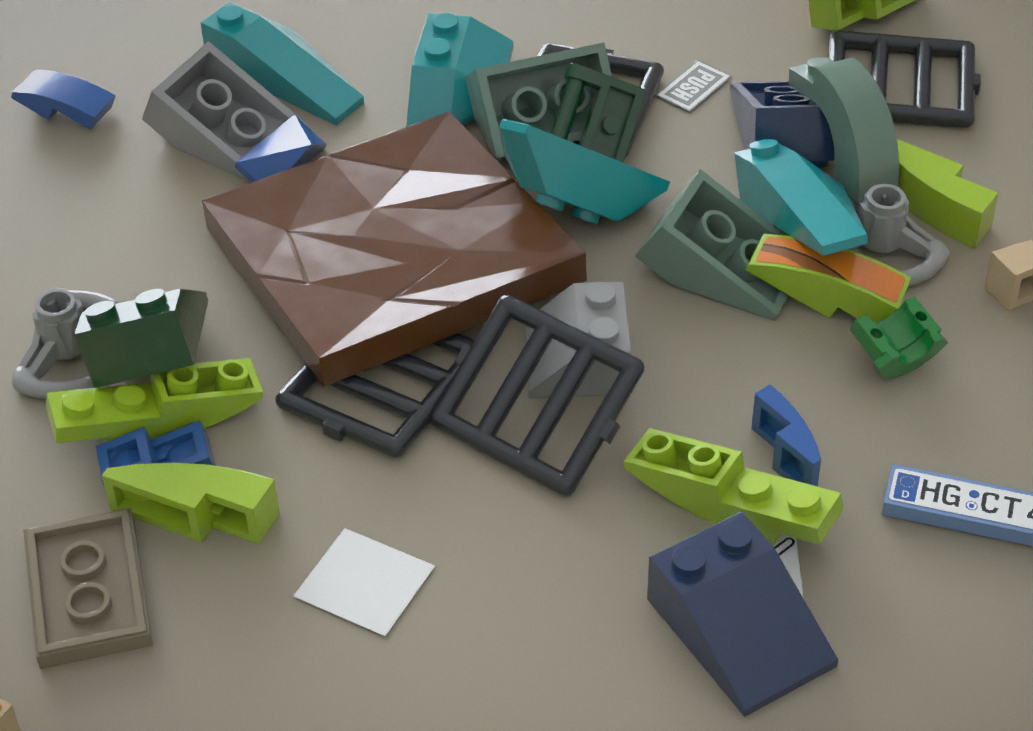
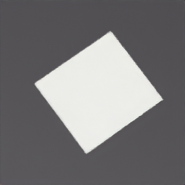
(364, 581)

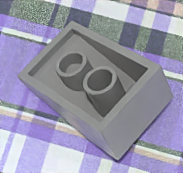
(214, 109)

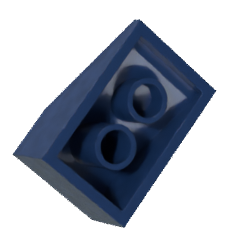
(785, 115)
(739, 613)

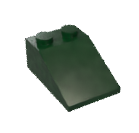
(141, 335)

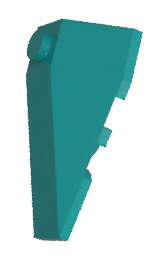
(281, 62)
(798, 197)

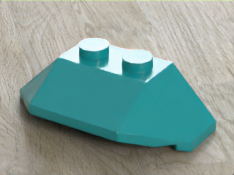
(445, 55)
(575, 175)

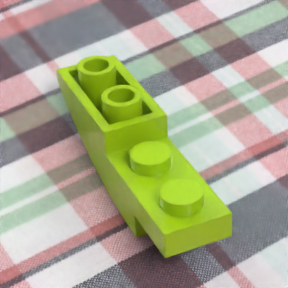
(164, 404)
(717, 485)

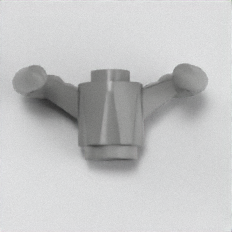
(890, 228)
(54, 340)

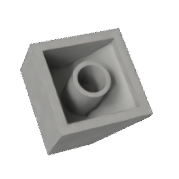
(597, 310)

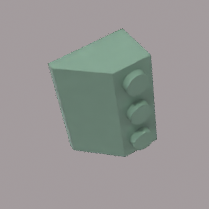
(531, 92)

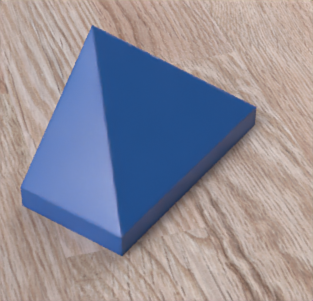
(282, 150)

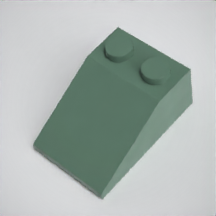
(707, 244)

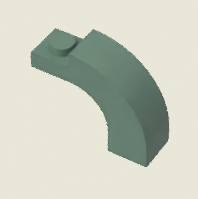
(857, 119)

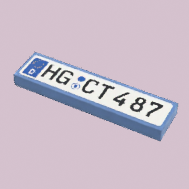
(959, 504)

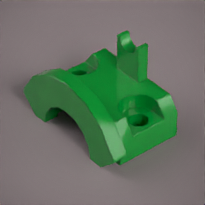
(901, 340)

